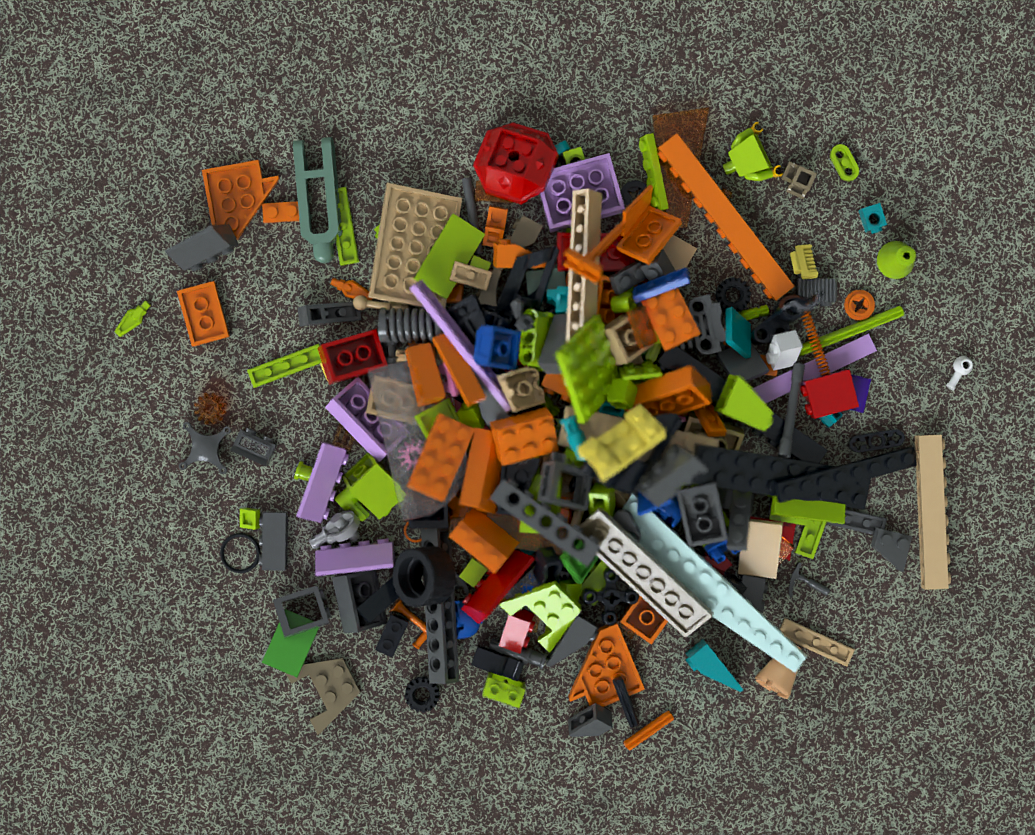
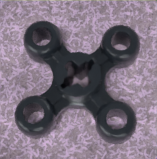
(610, 604)

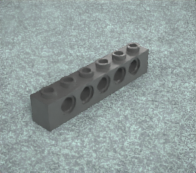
(501, 497)

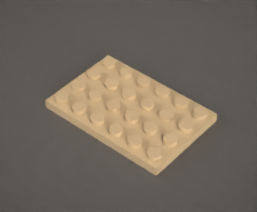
(406, 234)

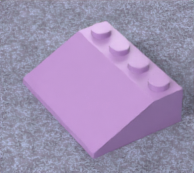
(592, 174)

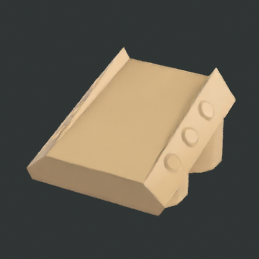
(522, 388)

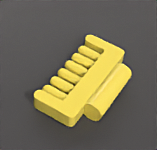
(800, 261)

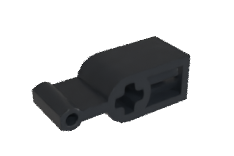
(497, 663)

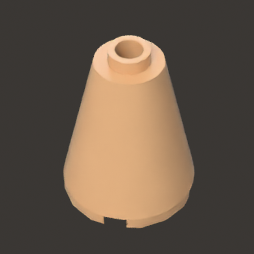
(777, 678)

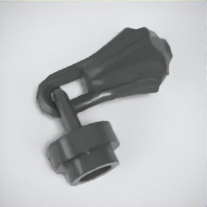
(523, 322)

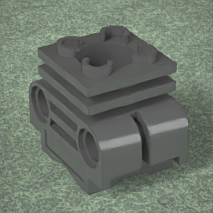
(709, 324)

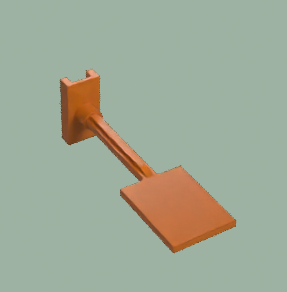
(586, 264)

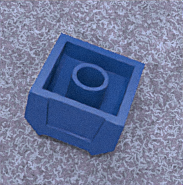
(497, 347)

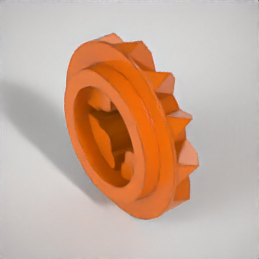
(868, 303)

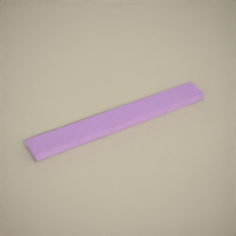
(459, 340)
(836, 359)

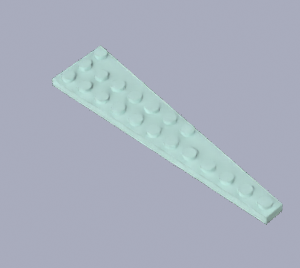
(712, 588)

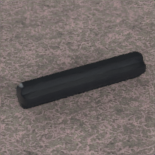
(625, 701)

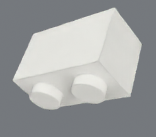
(784, 350)

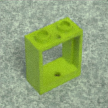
(508, 693)

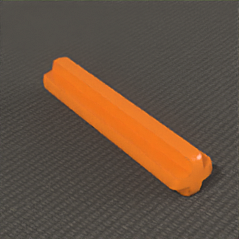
(648, 730)

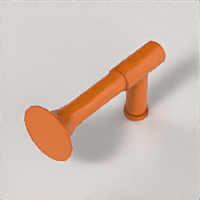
(399, 607)

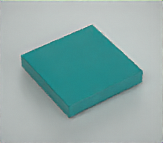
(738, 332)

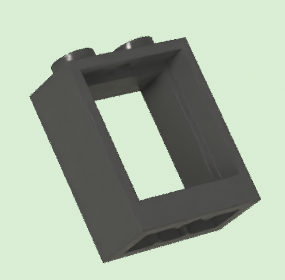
(550, 481)
(283, 619)

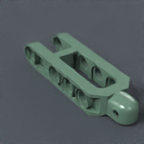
(322, 243)

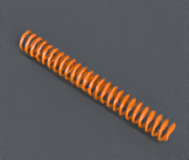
(816, 344)

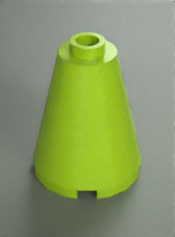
(896, 259)

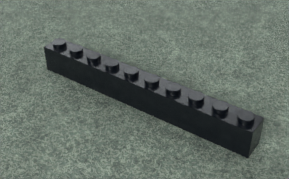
(802, 446)

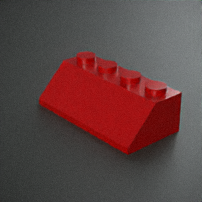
(496, 586)

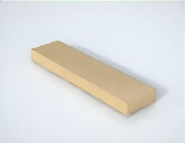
(817, 642)

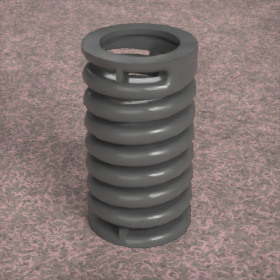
(410, 335)

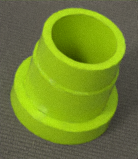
(303, 472)

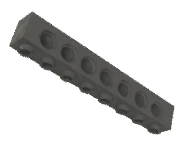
(441, 621)

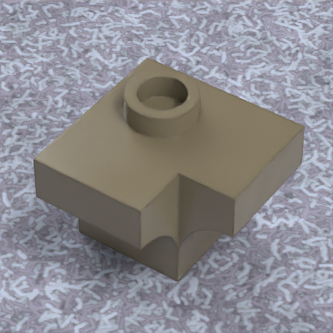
(799, 179)

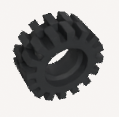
(733, 283)
(418, 705)

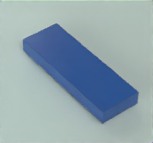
(661, 285)

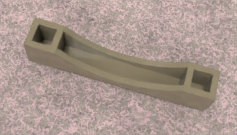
(524, 235)

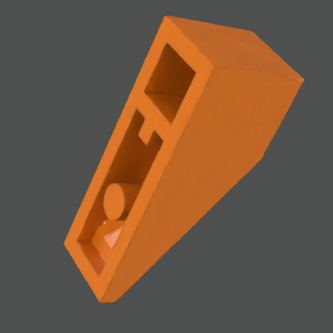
(506, 252)

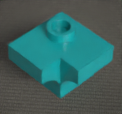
(558, 298)

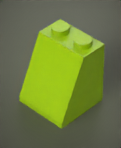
(743, 404)
(372, 485)

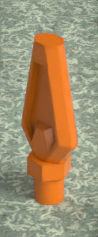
(350, 288)

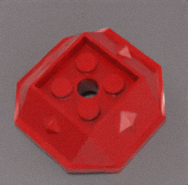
(515, 179)

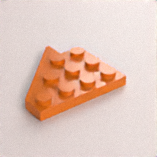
(236, 193)
(606, 660)

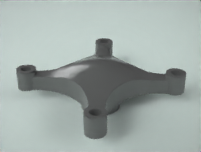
(205, 448)

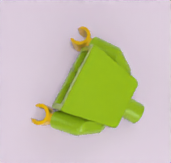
(750, 157)

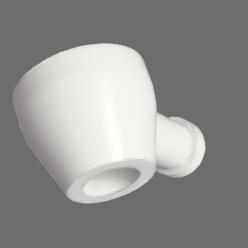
(959, 370)

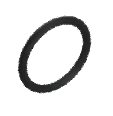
(223, 558)

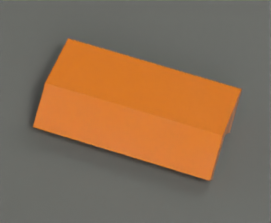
(481, 473)

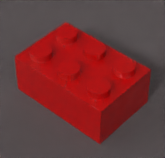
(351, 356)

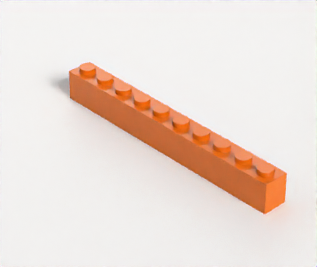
(725, 217)

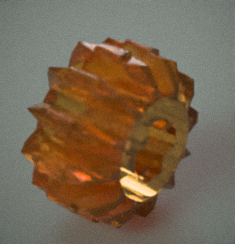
(215, 412)

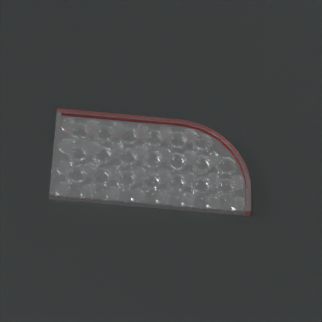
(403, 437)

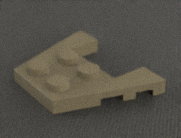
(334, 686)

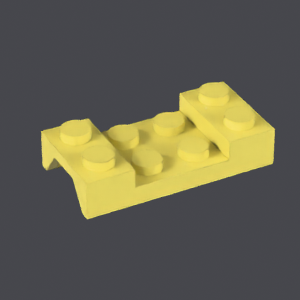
(622, 442)

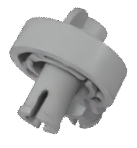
(339, 528)

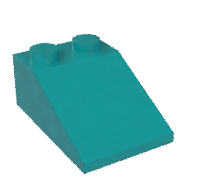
(708, 664)

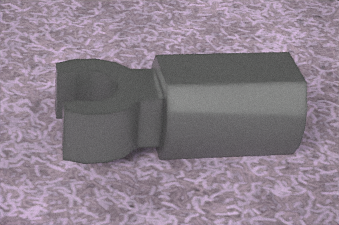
(557, 457)

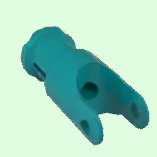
(574, 434)

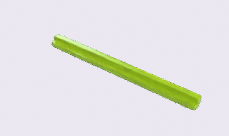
(854, 329)

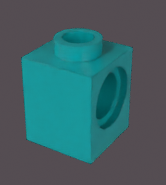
(877, 211)

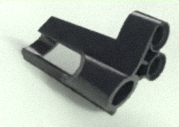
(502, 314)
(781, 319)
(630, 475)

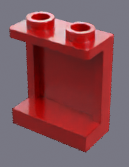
(829, 394)

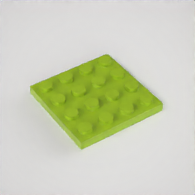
(588, 368)

